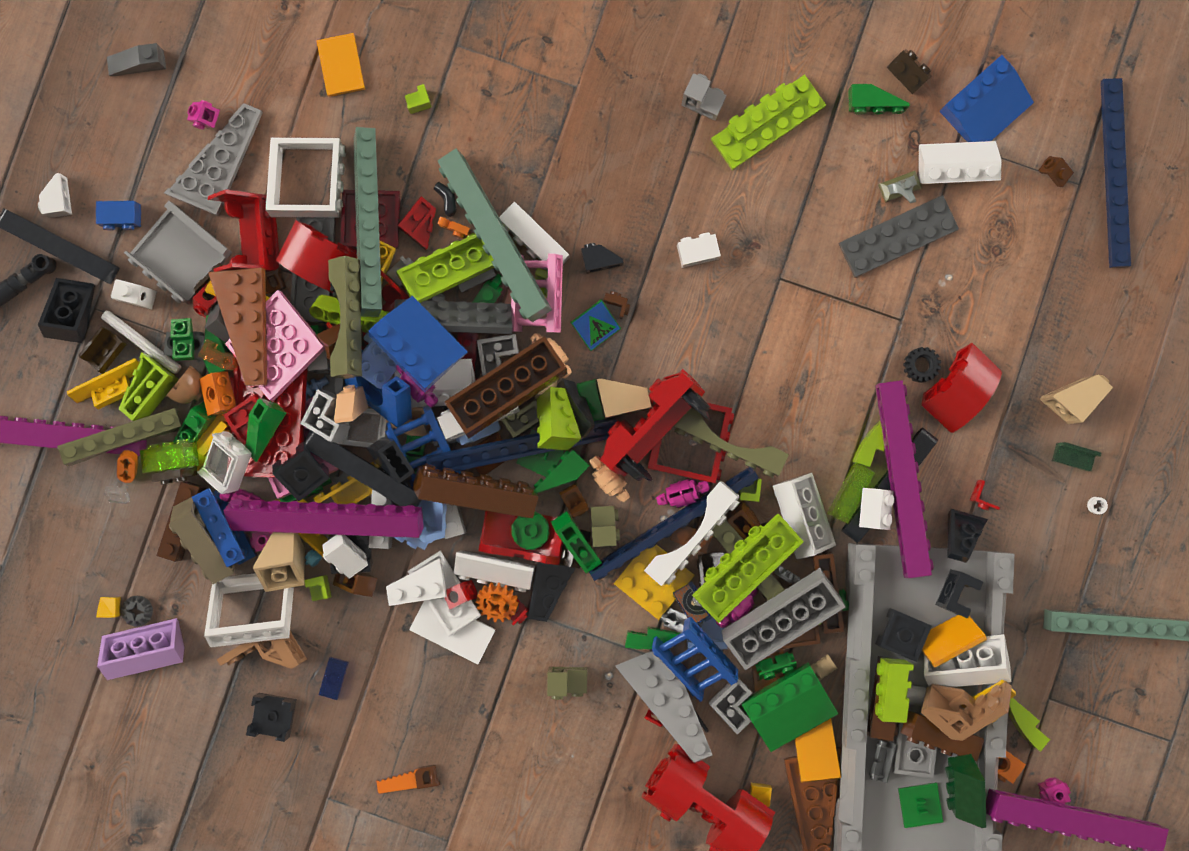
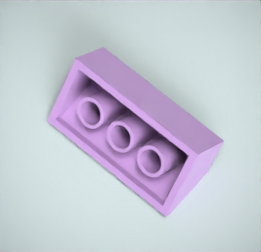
(141, 649)

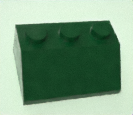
(966, 790)

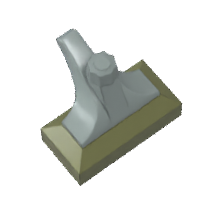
(901, 186)

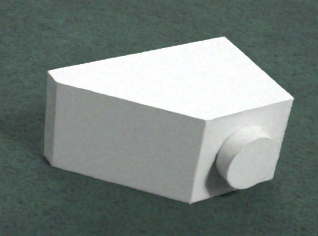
(55, 198)

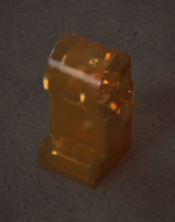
(211, 354)

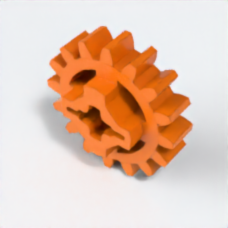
(496, 602)

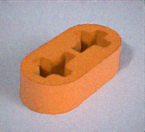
(123, 465)

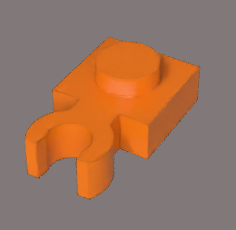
(459, 231)

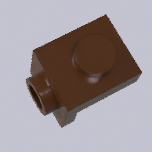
(1057, 170)
(615, 299)
(574, 501)

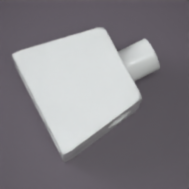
(131, 294)

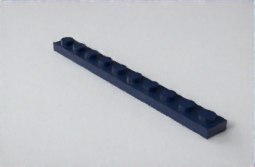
(1115, 173)
(508, 449)
(666, 528)

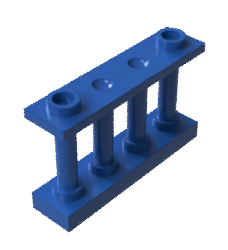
(434, 435)
(232, 545)
(703, 645)

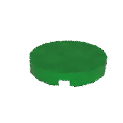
(531, 532)

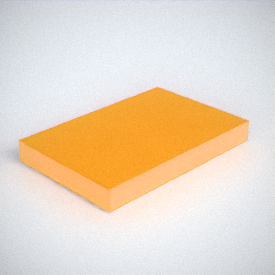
(340, 64)
(951, 639)
(817, 754)

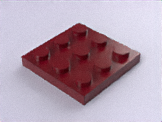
(388, 218)

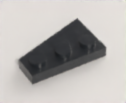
(963, 534)
(547, 588)

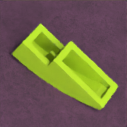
(872, 442)
(1026, 725)

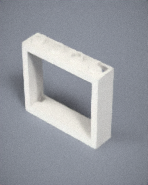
(274, 178)
(250, 632)

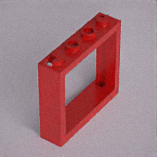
(719, 457)

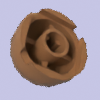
(187, 387)

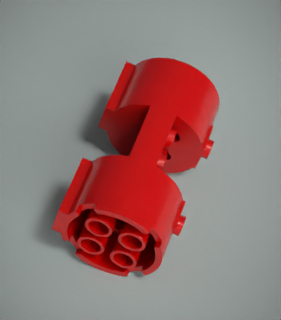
(678, 785)

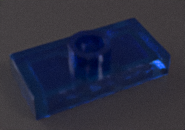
(333, 678)

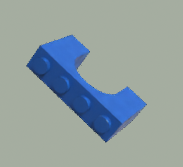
(391, 401)

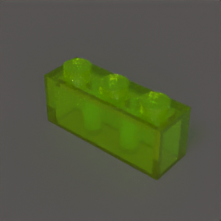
(169, 456)
(850, 493)

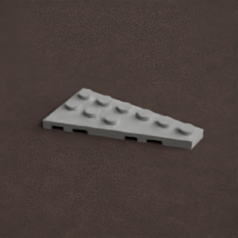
(217, 162)
(668, 701)

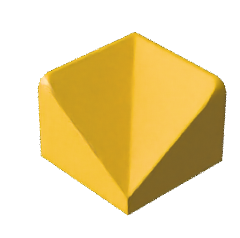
(109, 607)
(761, 792)

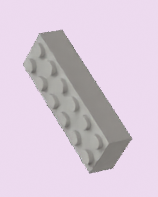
(782, 619)

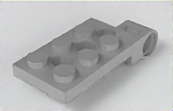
(902, 763)

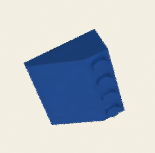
(988, 103)
(417, 343)

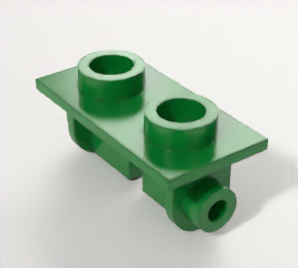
(769, 670)

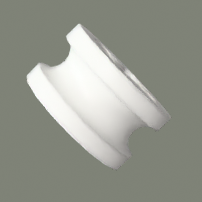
(1092, 501)

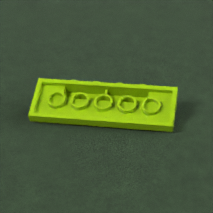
(767, 121)
(445, 268)
(746, 566)

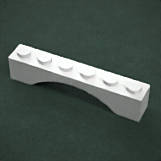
(719, 502)

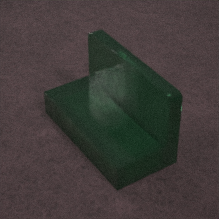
(1075, 456)

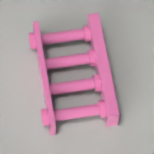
(554, 295)

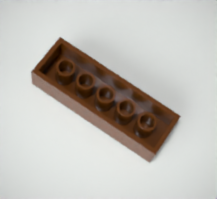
(506, 387)
(474, 491)

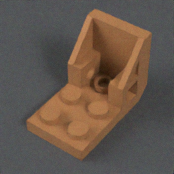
(279, 651)
(945, 711)

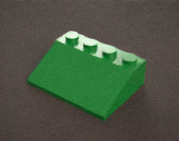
(789, 707)

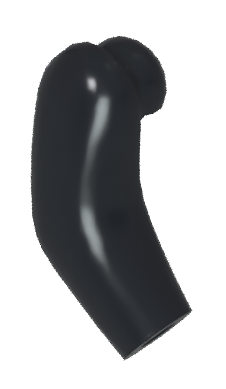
(450, 206)

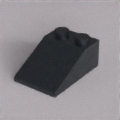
(67, 310)

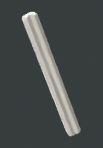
(141, 342)

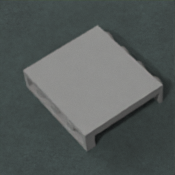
(177, 253)

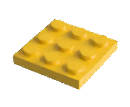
(645, 589)

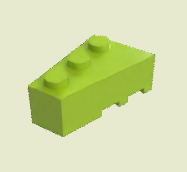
(147, 388)
(556, 420)
(893, 690)

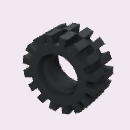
(933, 364)

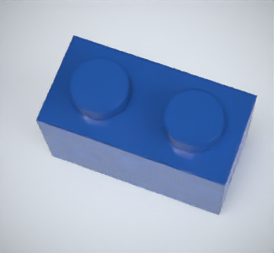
(118, 214)

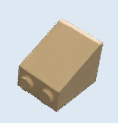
(622, 398)
(1078, 398)
(281, 562)

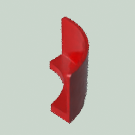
(308, 253)
(964, 391)
(498, 540)

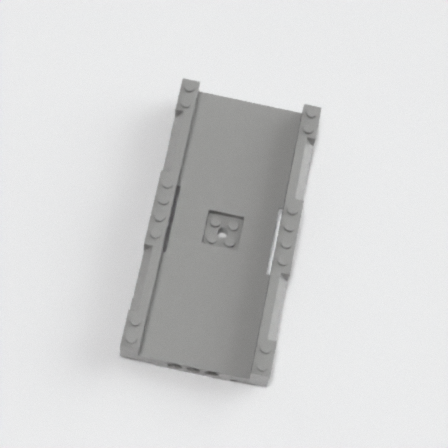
(870, 810)

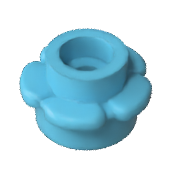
(313, 558)

